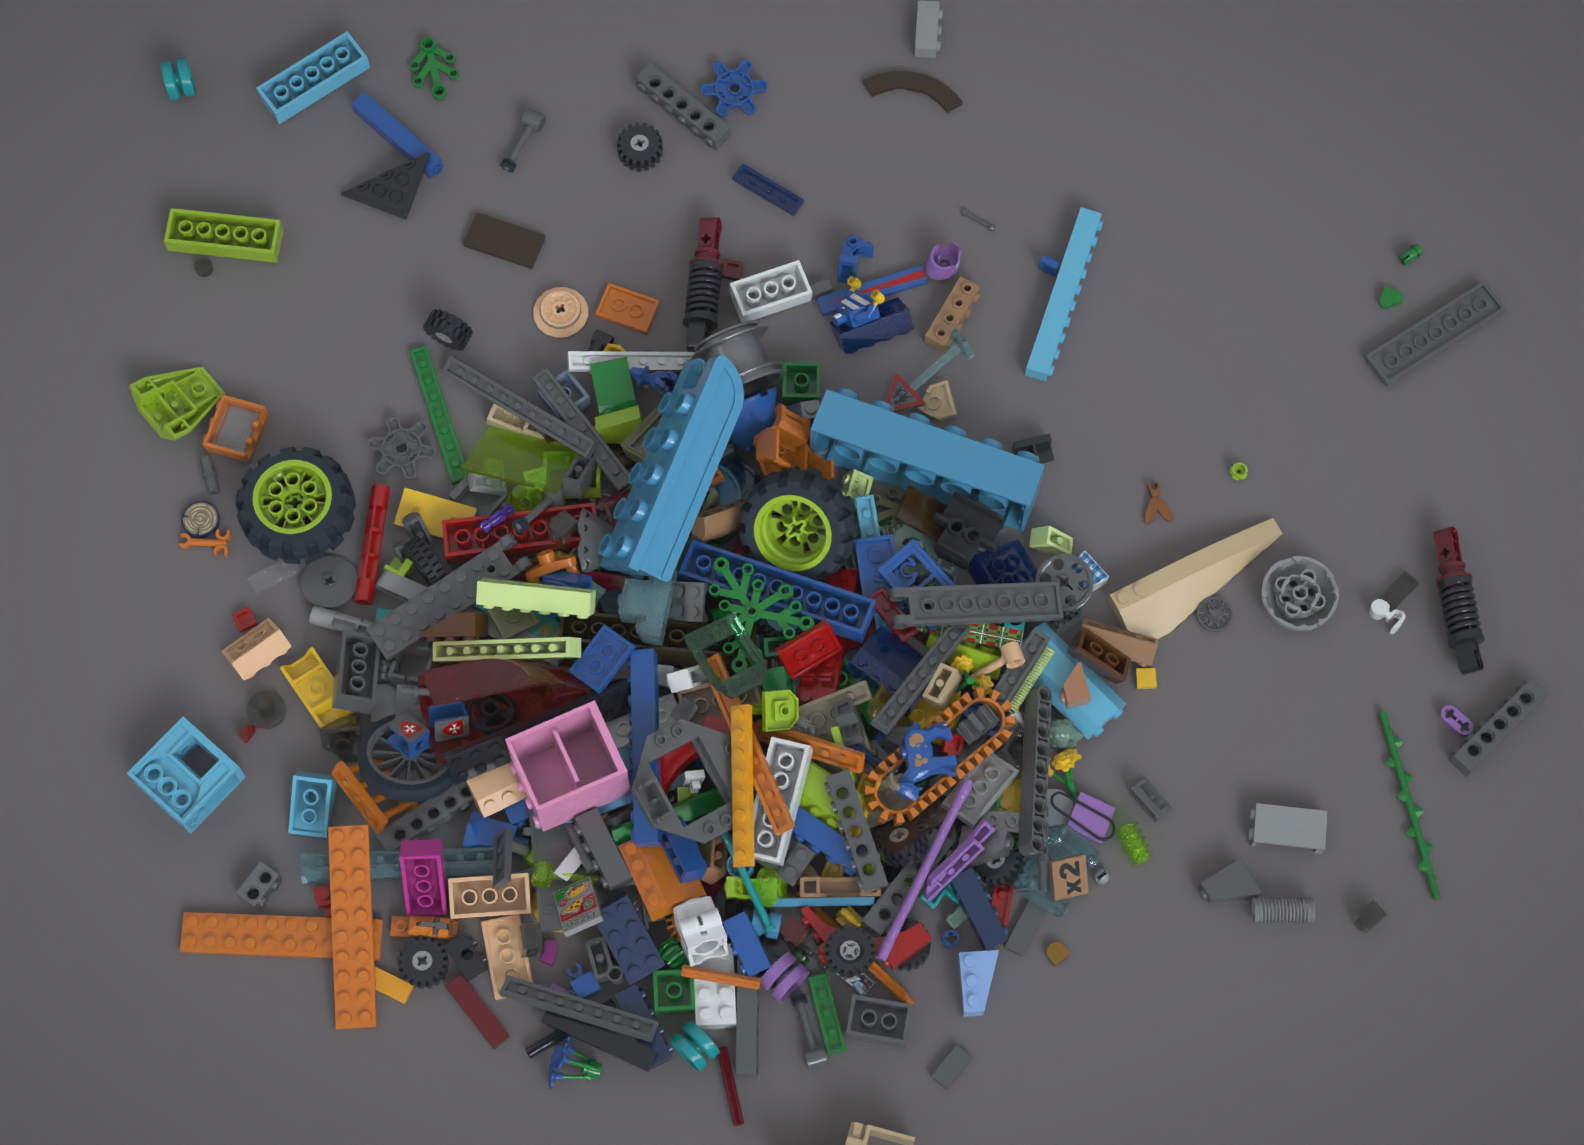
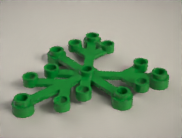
(739, 593)

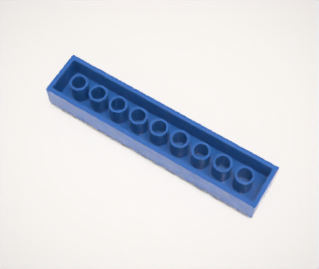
(844, 610)

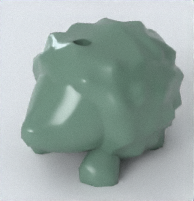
(1063, 735)

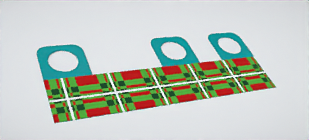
(986, 633)

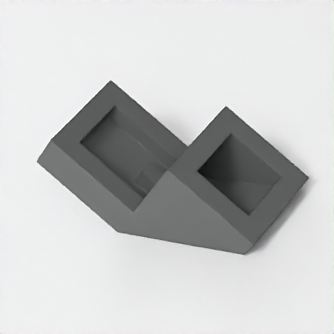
(849, 722)

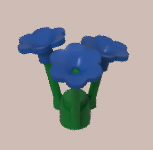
(590, 1067)

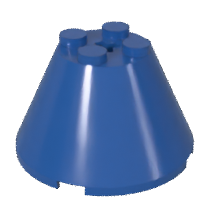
(754, 417)

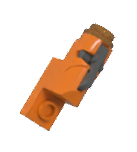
(424, 926)

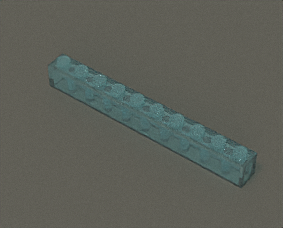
(386, 864)

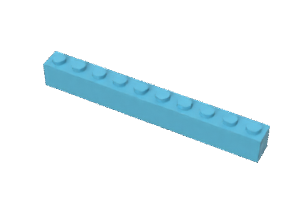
(1063, 294)

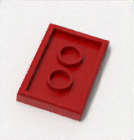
(809, 649)

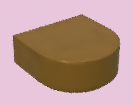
(1057, 953)

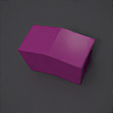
(550, 952)

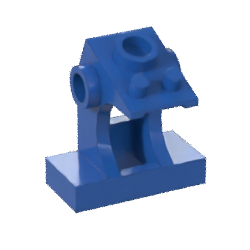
(848, 262)

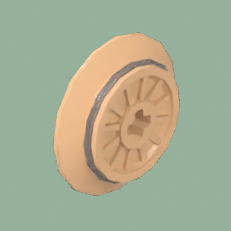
(563, 323)

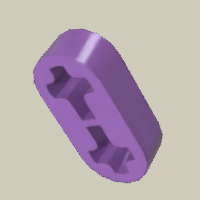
(1456, 716)

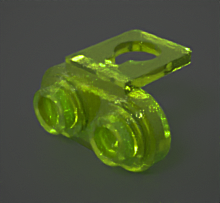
(770, 887)

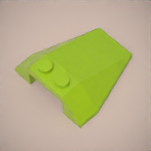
(176, 400)

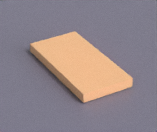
(504, 952)

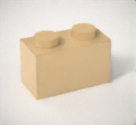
(942, 687)

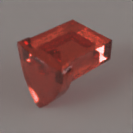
(794, 931)

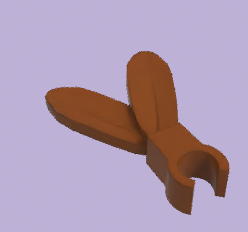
(1157, 504)

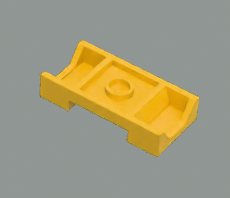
(314, 687)

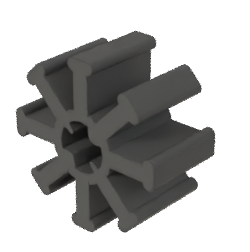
(977, 724)

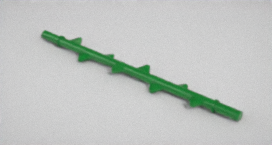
(1413, 812)

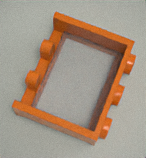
(235, 428)

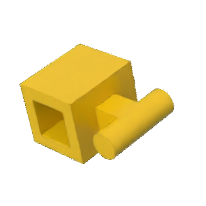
(849, 917)

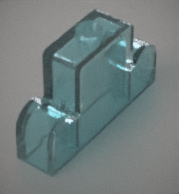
(647, 606)

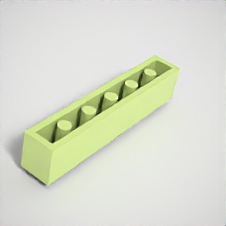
(536, 597)

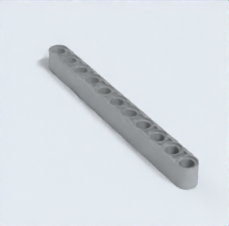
(405, 589)

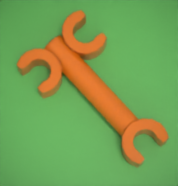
(220, 543)

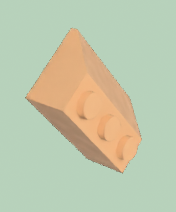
(256, 649)
(495, 790)

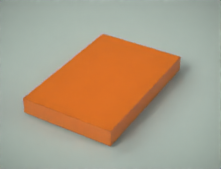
(627, 308)

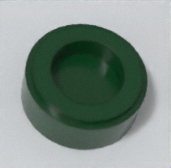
(800, 955)

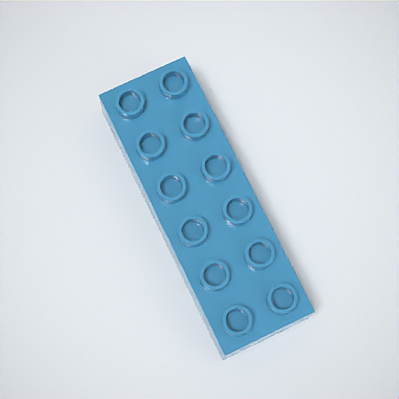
(931, 459)

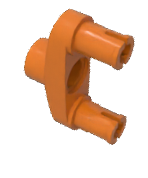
(549, 563)

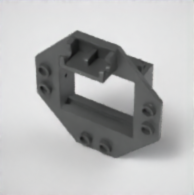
(715, 753)

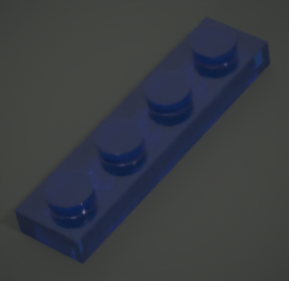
(768, 189)

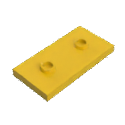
(432, 510)

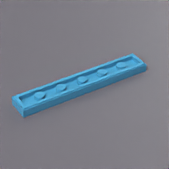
(810, 902)

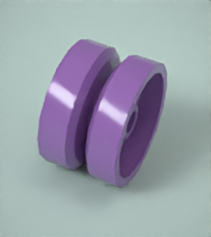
(784, 977)

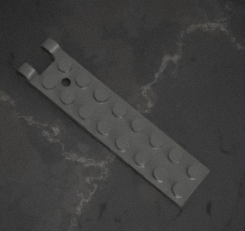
(444, 598)
(978, 604)

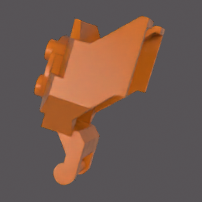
(786, 445)

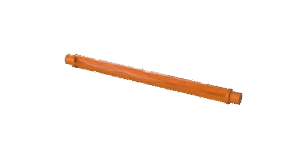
(875, 969)

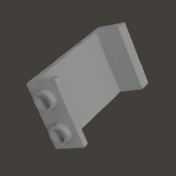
(1288, 826)

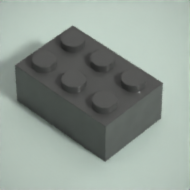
(878, 1021)

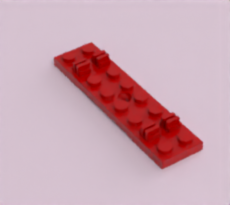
(826, 676)

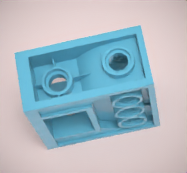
(176, 785)

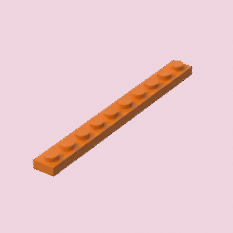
(762, 775)

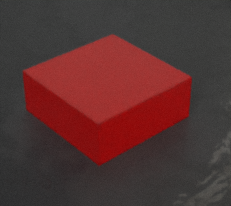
(244, 619)

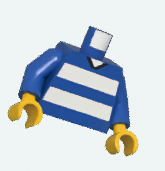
(857, 307)

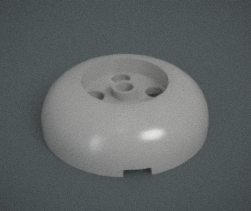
(1308, 575)

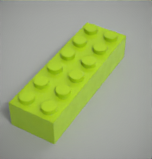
(223, 235)

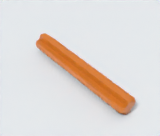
(720, 977)

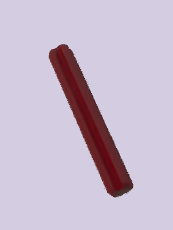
(730, 1086)

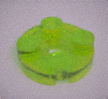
(519, 494)

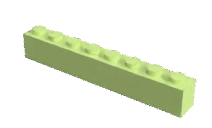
(507, 649)

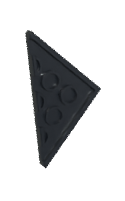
(393, 189)

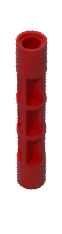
(372, 544)

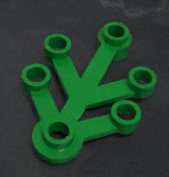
(433, 66)

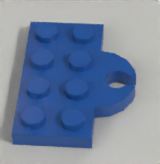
(874, 553)

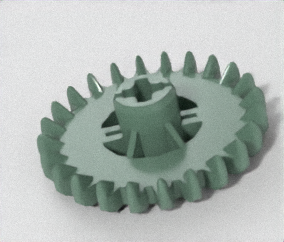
(903, 532)

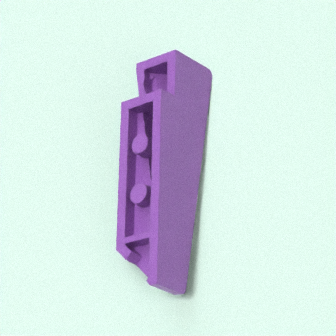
(958, 860)

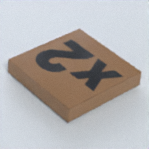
(1068, 877)

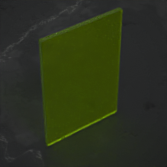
(520, 459)

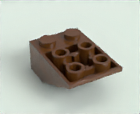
(458, 627)

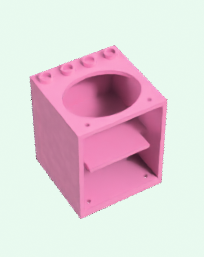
(568, 766)

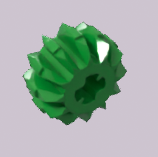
(672, 954)

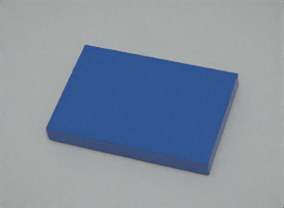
(602, 659)

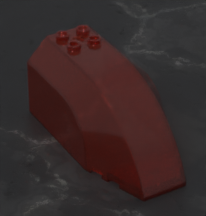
(529, 685)

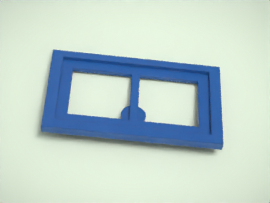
(913, 547)

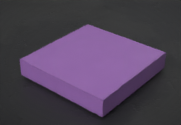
(1089, 819)

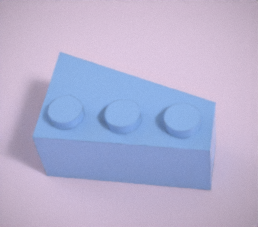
(975, 980)

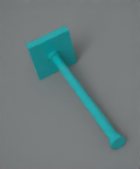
(750, 887)

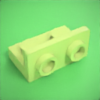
(856, 484)

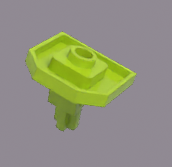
(778, 710)

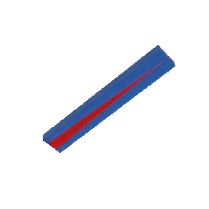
(886, 285)

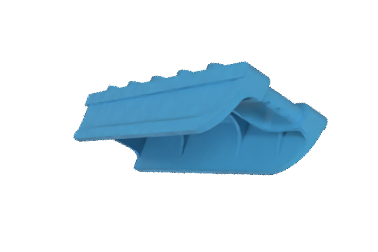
(675, 470)

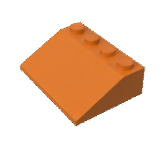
(657, 880)

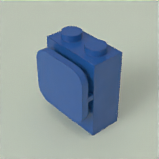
(567, 579)

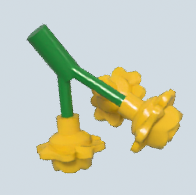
(964, 665)
(1065, 762)

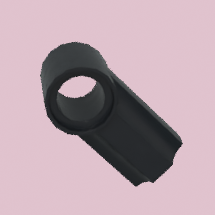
(600, 340)

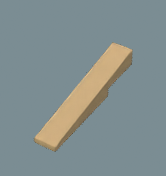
(503, 419)

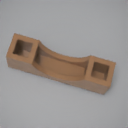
(833, 888)

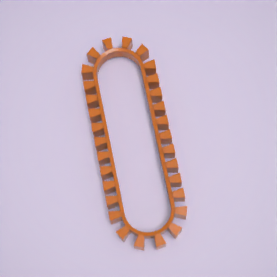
(948, 781)

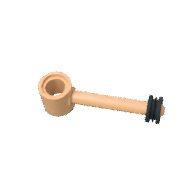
(1011, 656)

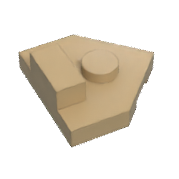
(939, 402)

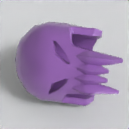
(943, 261)

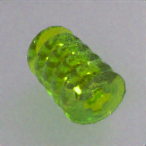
(1134, 843)

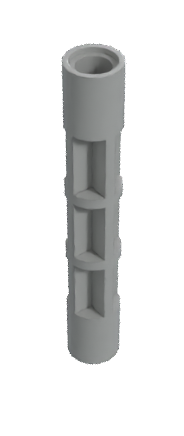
(337, 621)

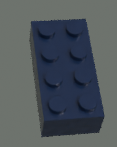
(628, 939)

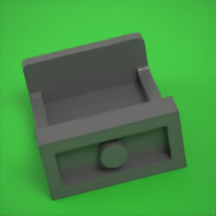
(485, 503)

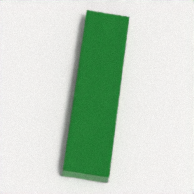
(827, 1014)

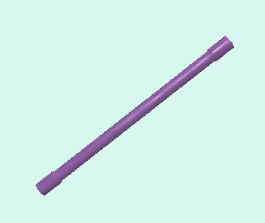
(960, 796)

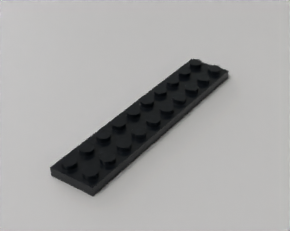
(492, 752)

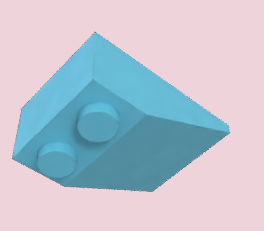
(312, 803)

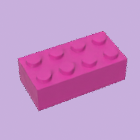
(424, 877)

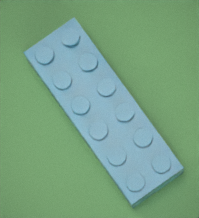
(313, 77)

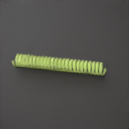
(1046, 659)

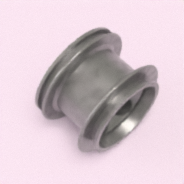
(746, 352)

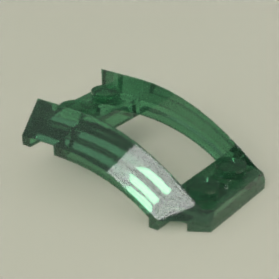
(716, 632)

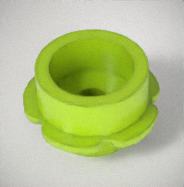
(1242, 468)

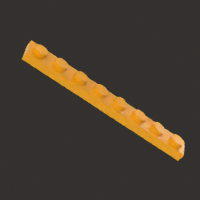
(742, 786)

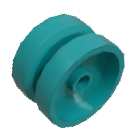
(178, 78)
(697, 1043)

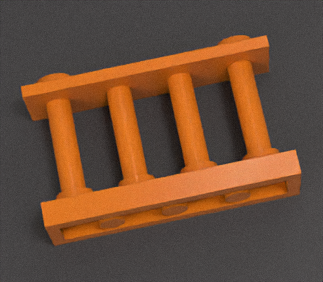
(364, 803)

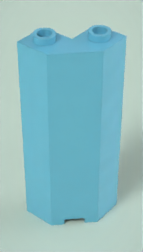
(1104, 700)

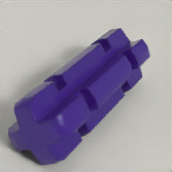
(496, 517)

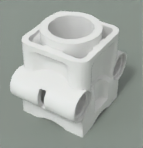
(700, 930)

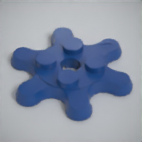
(726, 79)

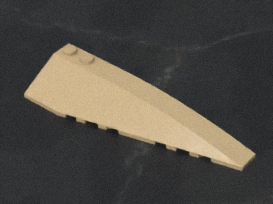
(1174, 592)

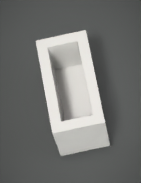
(685, 679)

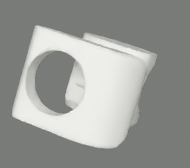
(1380, 609)

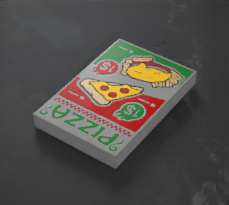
(578, 906)

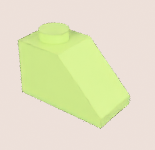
(1050, 541)

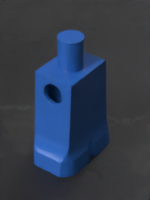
(481, 831)

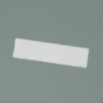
(569, 864)

